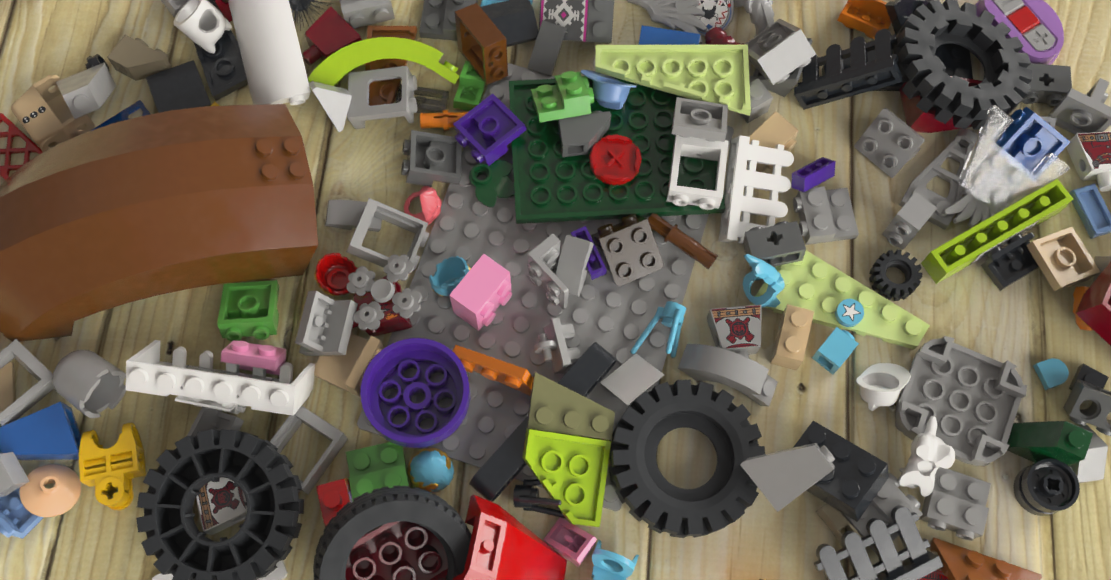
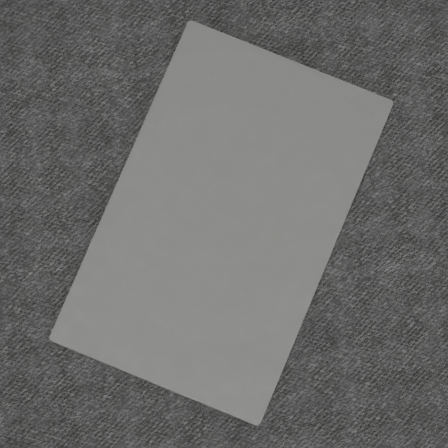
(601, 314)

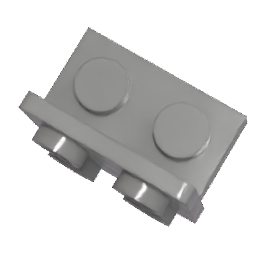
(889, 142)

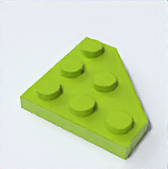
(570, 471)

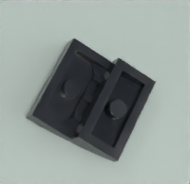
(178, 88)

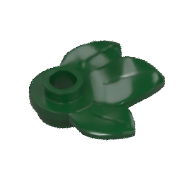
(496, 182)

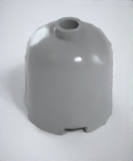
(89, 382)

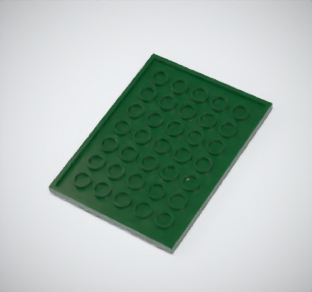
(566, 188)

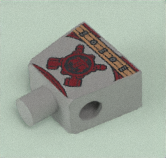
(736, 328)

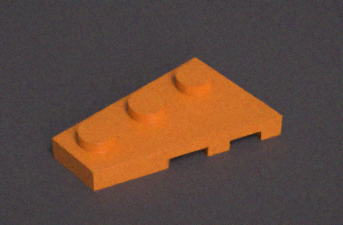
(495, 369)

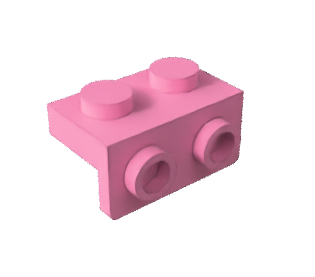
(254, 355)

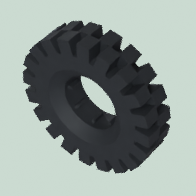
(270, 503)

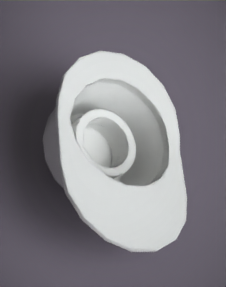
(882, 384)

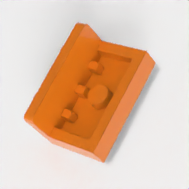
(865, 16)

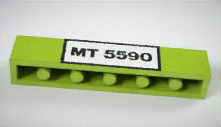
(996, 231)

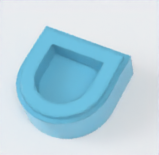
(1051, 372)

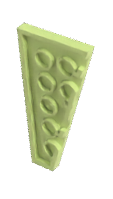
(690, 71)
(822, 287)

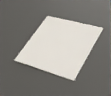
(632, 379)

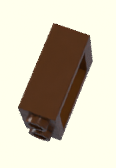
(482, 44)

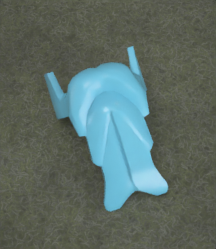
(770, 275)
(611, 565)

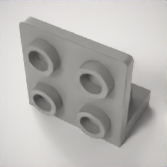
(541, 263)

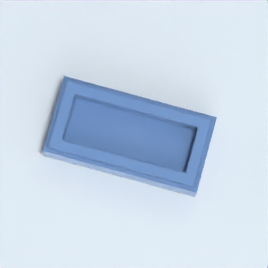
(1092, 210)

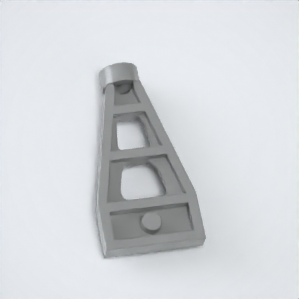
(957, 150)

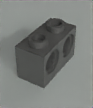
(1096, 413)

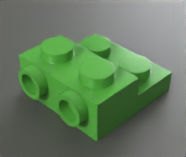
(565, 99)
(249, 310)
(376, 468)

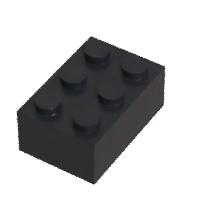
(856, 473)

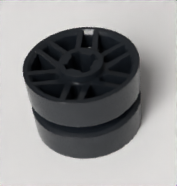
(1046, 487)

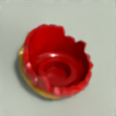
(333, 273)

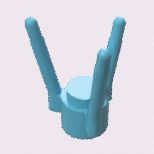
(673, 318)

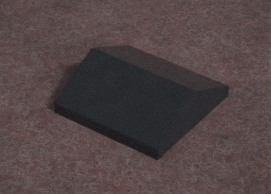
(514, 20)

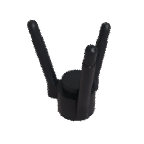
(528, 498)

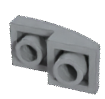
(346, 215)
(573, 263)

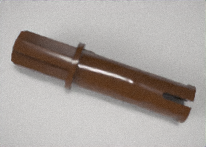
(682, 241)

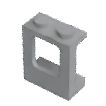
(359, 107)

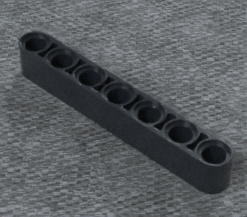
(508, 460)

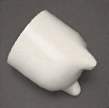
(202, 23)

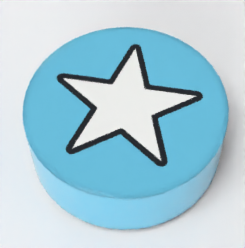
(849, 312)

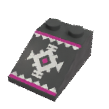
(583, 18)

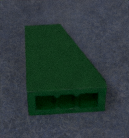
(1049, 441)

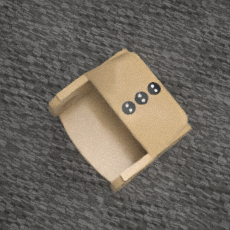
(47, 115)

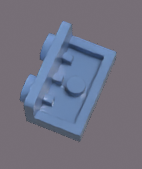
(14, 517)

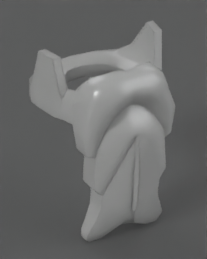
(760, 12)

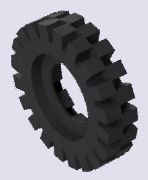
(1004, 68)
(635, 466)

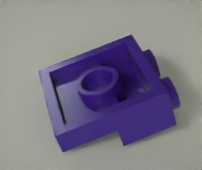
(488, 130)

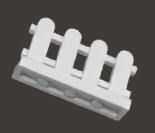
(739, 177)

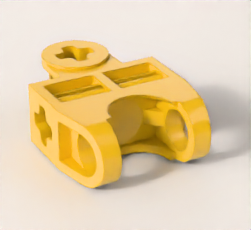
(113, 466)

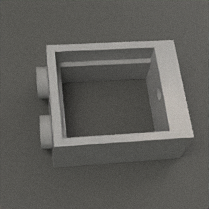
(395, 217)
(34, 394)
(289, 428)

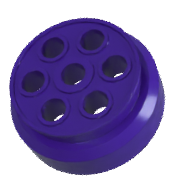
(387, 372)

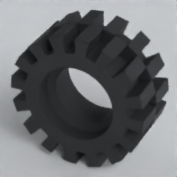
(902, 262)

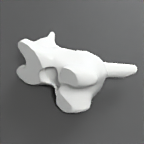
(926, 457)

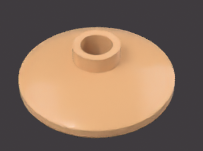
(51, 501)

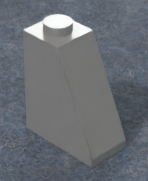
(87, 89)
(789, 472)

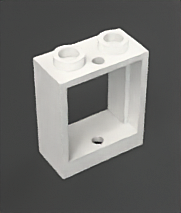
(701, 149)

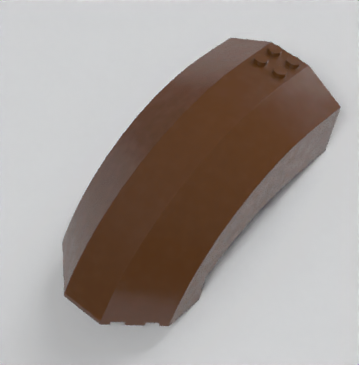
(153, 213)

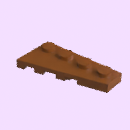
(386, 90)

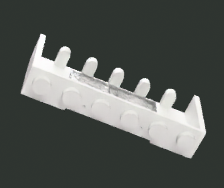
(151, 376)

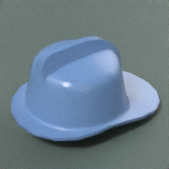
(608, 90)

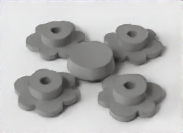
(382, 291)

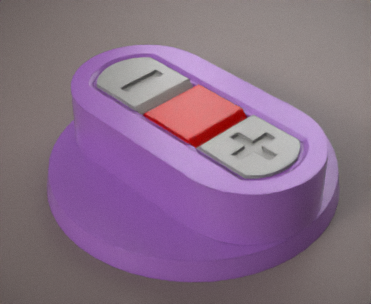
(1032, 23)

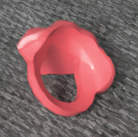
(430, 204)

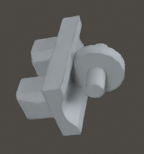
(554, 347)

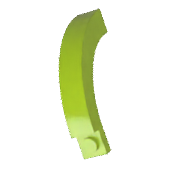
(350, 57)

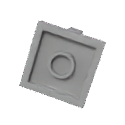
(1082, 111)
(325, 325)

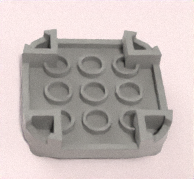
(967, 394)

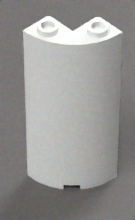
(270, 51)

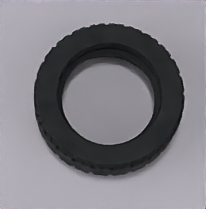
(384, 507)

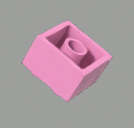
(481, 292)

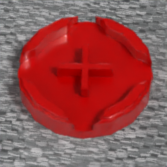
(615, 160)

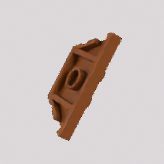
(971, 565)

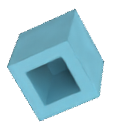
(835, 350)

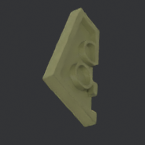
(567, 412)

